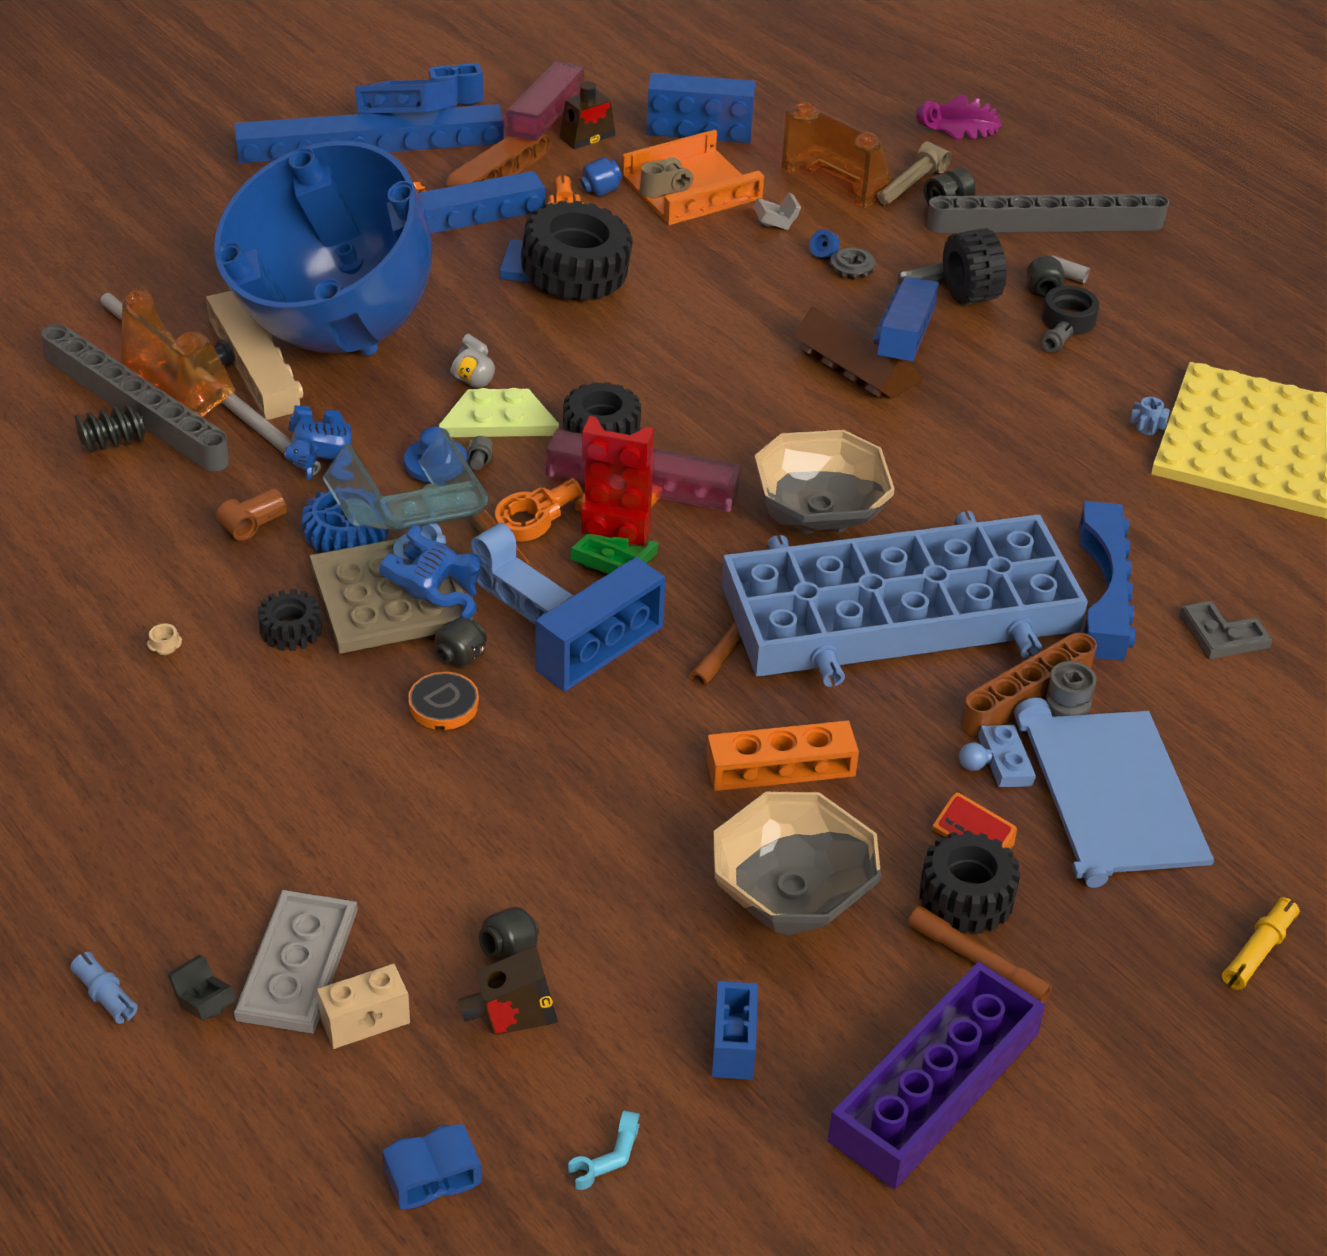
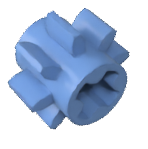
(1149, 415)

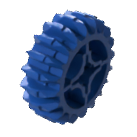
(330, 530)

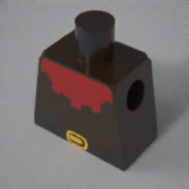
(587, 117)
(512, 994)

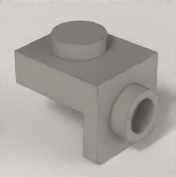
(776, 214)

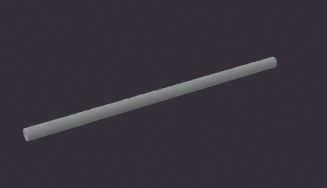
(232, 402)

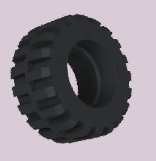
(576, 250)

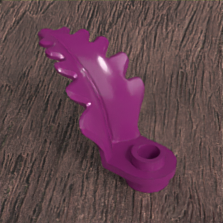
(959, 117)

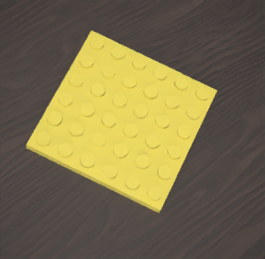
(1248, 439)

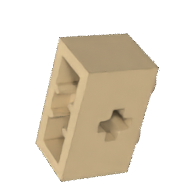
(363, 1006)

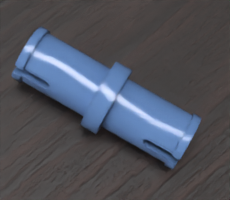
(104, 987)

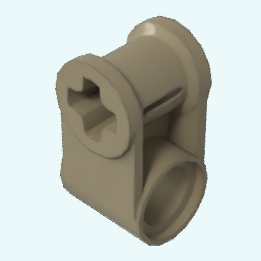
(664, 178)

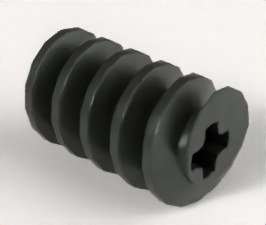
(110, 427)

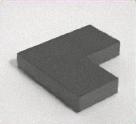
(1222, 638)

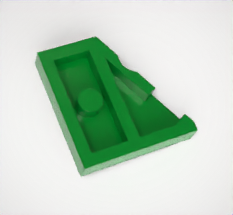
(609, 553)

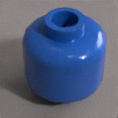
(601, 177)

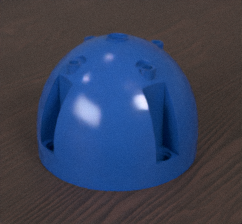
(327, 247)

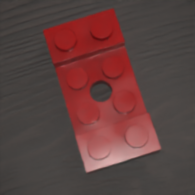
(611, 505)

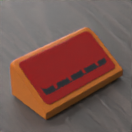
(966, 815)

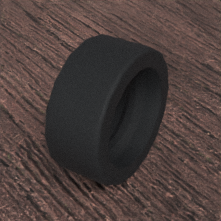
(1074, 298)

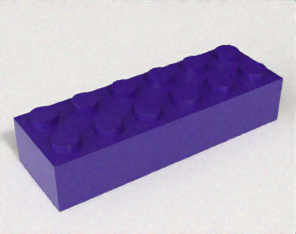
(935, 1074)

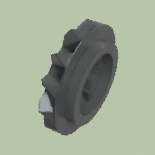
(845, 262)

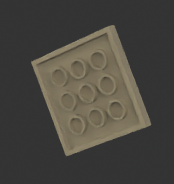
(370, 608)

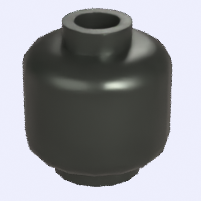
(508, 933)

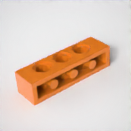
(781, 755)

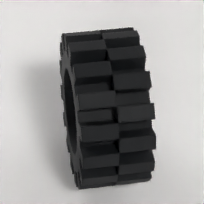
(293, 632)

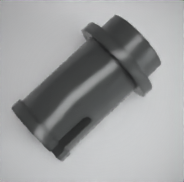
(1054, 339)

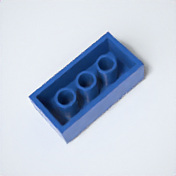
(697, 104)
(599, 623)

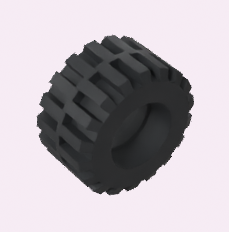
(974, 266)
(611, 404)
(973, 860)

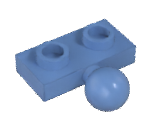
(1003, 752)

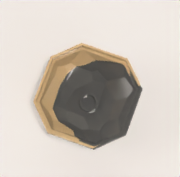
(823, 480)
(795, 860)

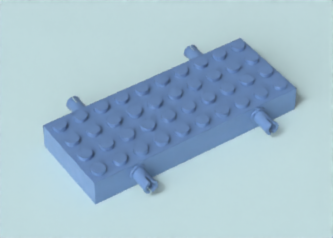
(901, 595)

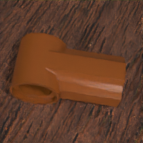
(244, 518)

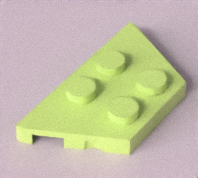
(499, 414)

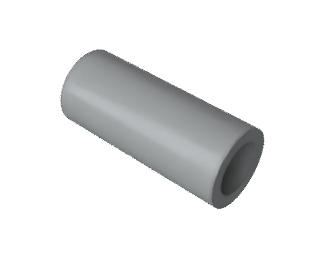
(1074, 271)

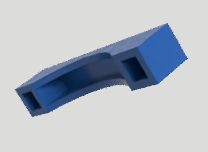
(1103, 538)

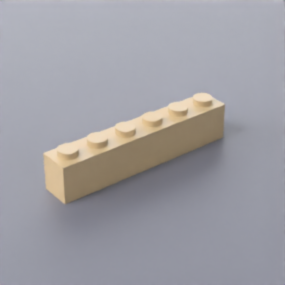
(255, 357)

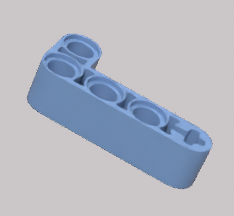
(511, 578)

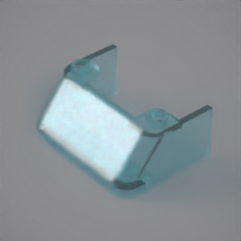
(450, 496)

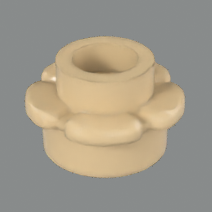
(164, 639)

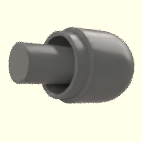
(479, 452)

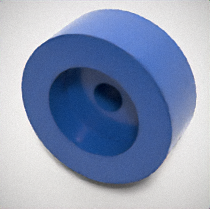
(824, 243)

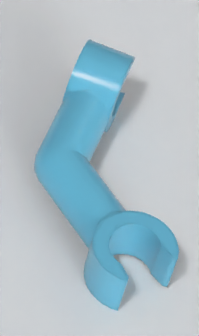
(618, 1158)

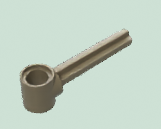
(928, 160)

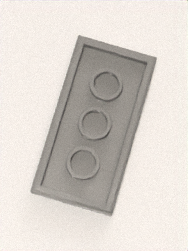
(295, 960)

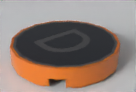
(443, 700)

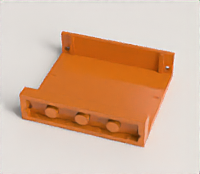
(715, 180)

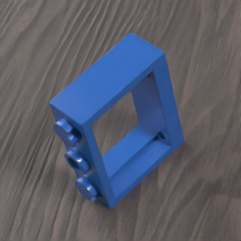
(406, 96)

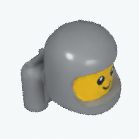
(472, 363)

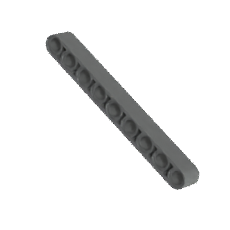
(1048, 213)
(121, 386)

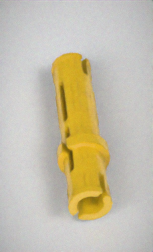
(1268, 932)

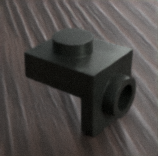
(200, 990)

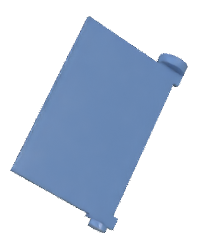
(1114, 791)

